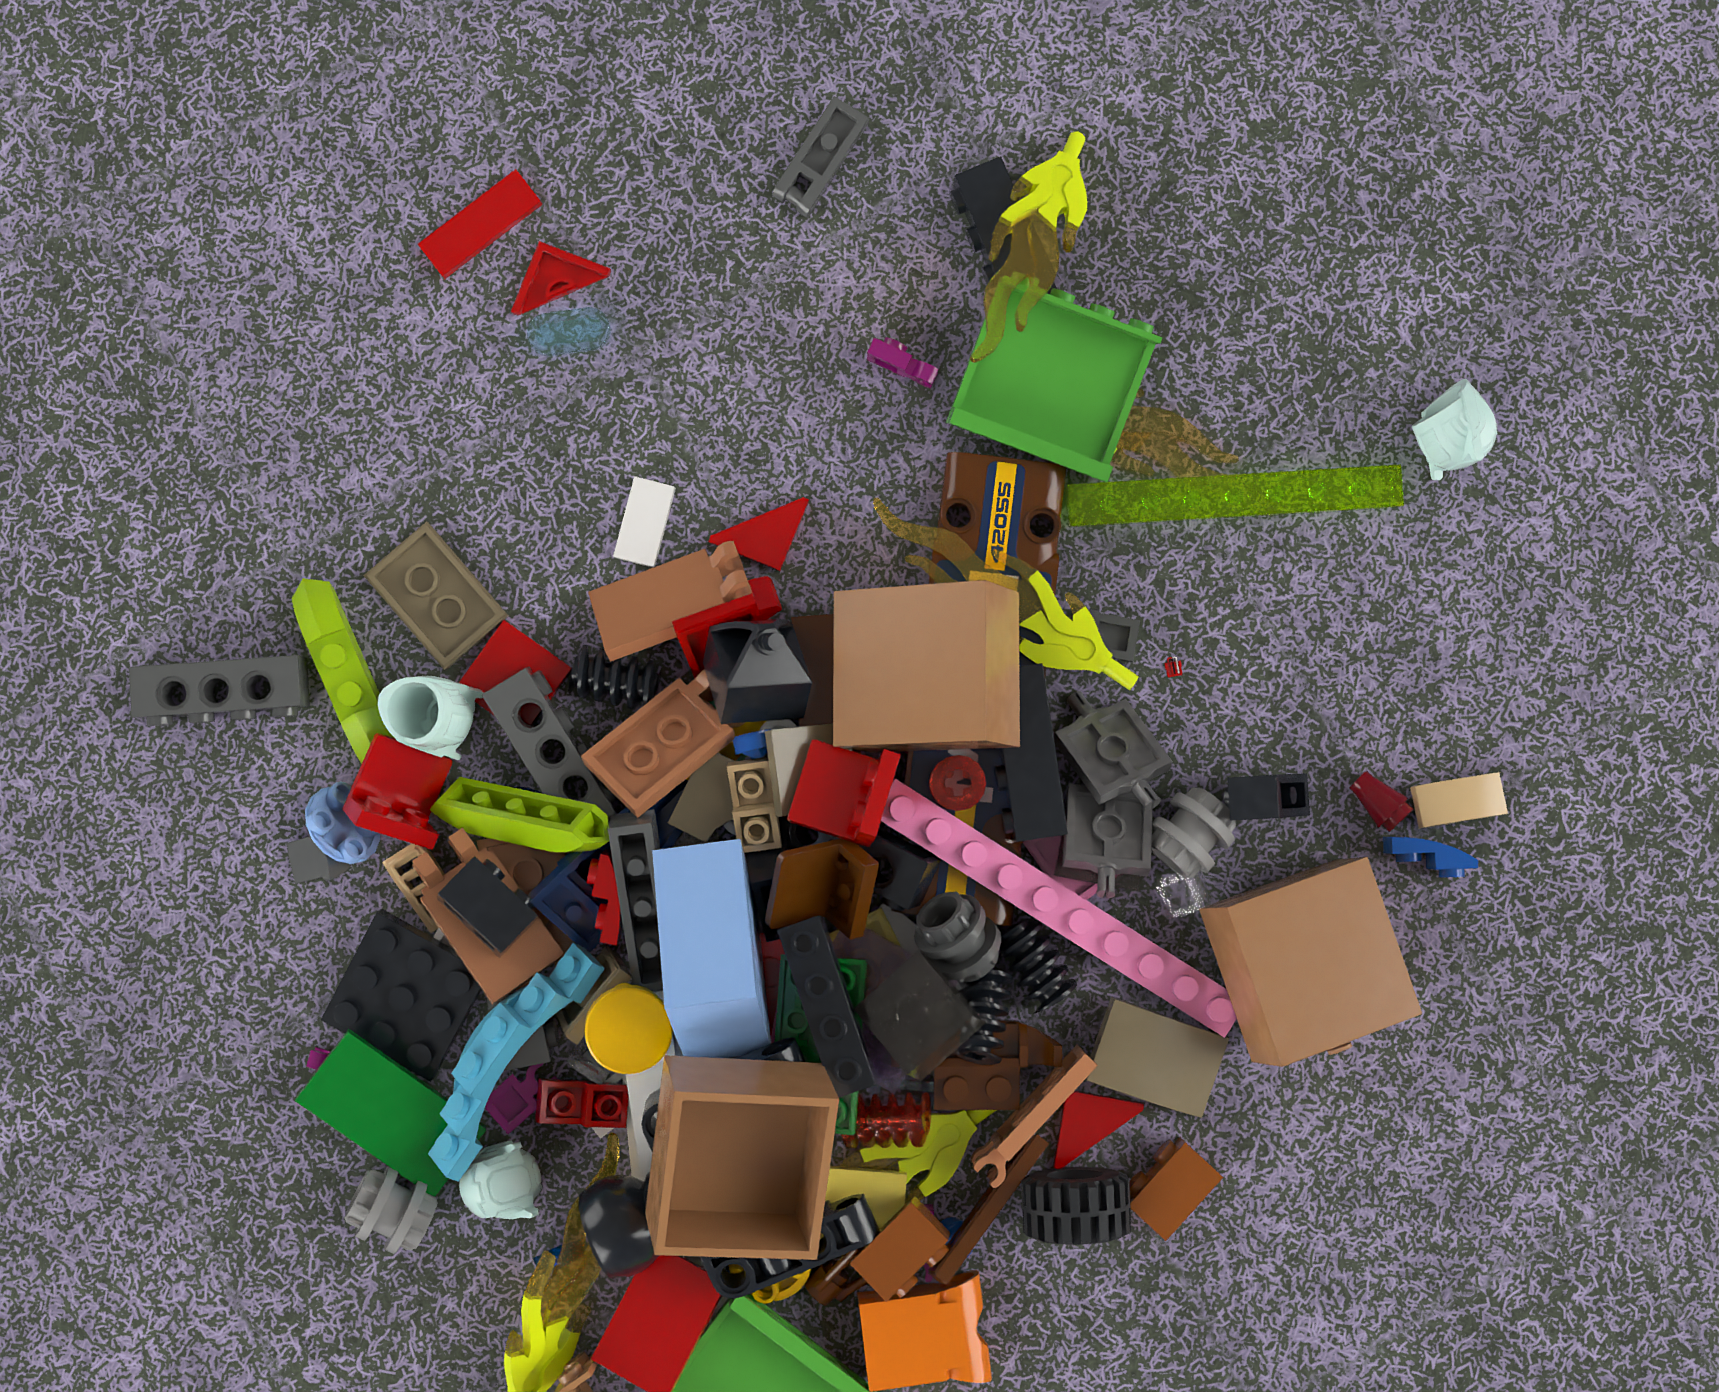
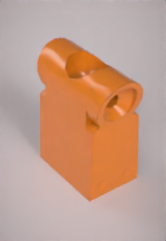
(925, 1335)

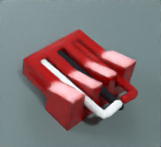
(1174, 666)

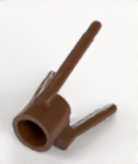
(829, 1280)

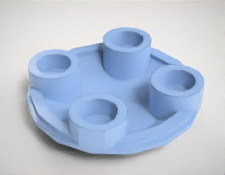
(334, 830)

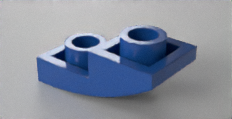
(1440, 857)

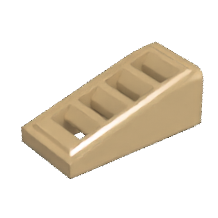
(402, 880)

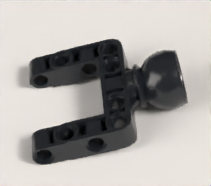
(620, 1235)

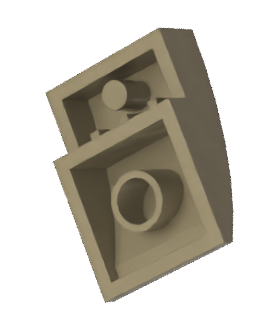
(1156, 1057)

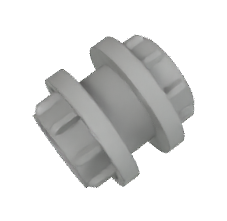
(1192, 832)
(391, 1210)

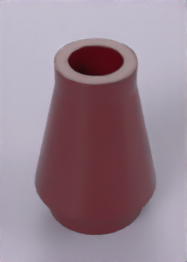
(1381, 801)

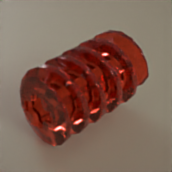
(968, 770)
(891, 1122)

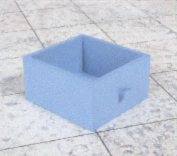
(710, 950)

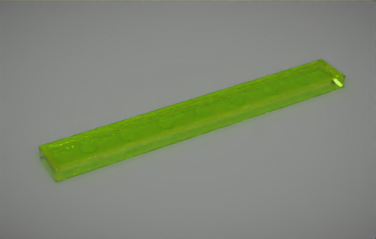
(1234, 495)

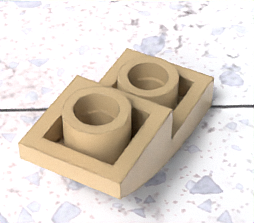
(1459, 800)
(754, 805)

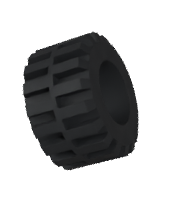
(1076, 1205)

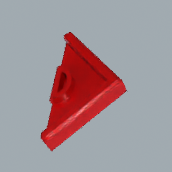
(554, 275)
(767, 536)
(1087, 1121)

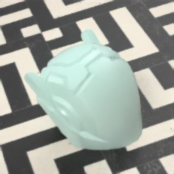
(1455, 429)
(410, 713)
(502, 1182)

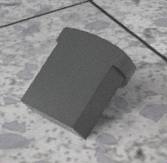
(1117, 634)
(311, 863)

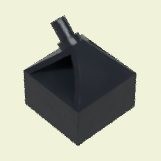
(756, 671)

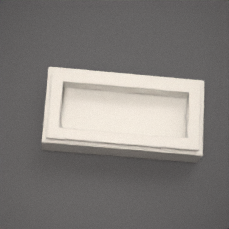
(644, 522)

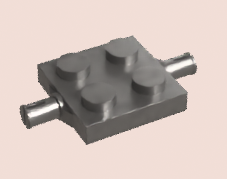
(1112, 751)
(1107, 836)

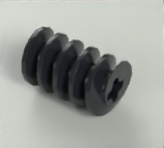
(613, 679)
(1036, 964)
(984, 997)

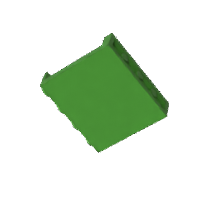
(1058, 383)
(760, 1351)

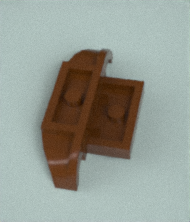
(996, 1086)

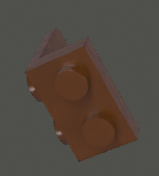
(826, 881)

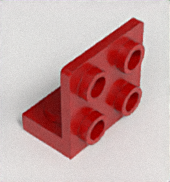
(397, 791)
(843, 792)

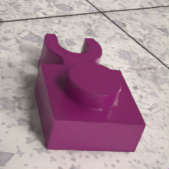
(893, 357)
(514, 1100)

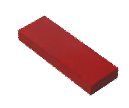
(480, 224)

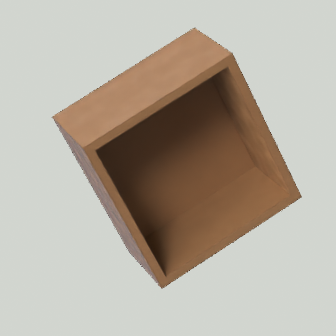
(926, 667)
(1310, 962)
(740, 1158)

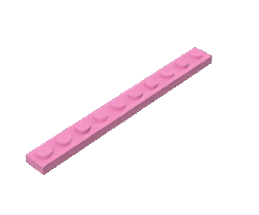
(1058, 907)

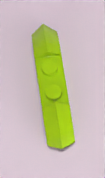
(339, 662)
(522, 817)

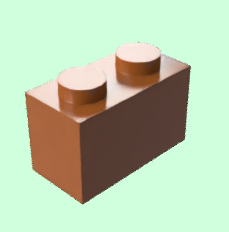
(1172, 1187)
(902, 1249)

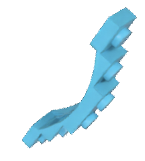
(495, 1044)

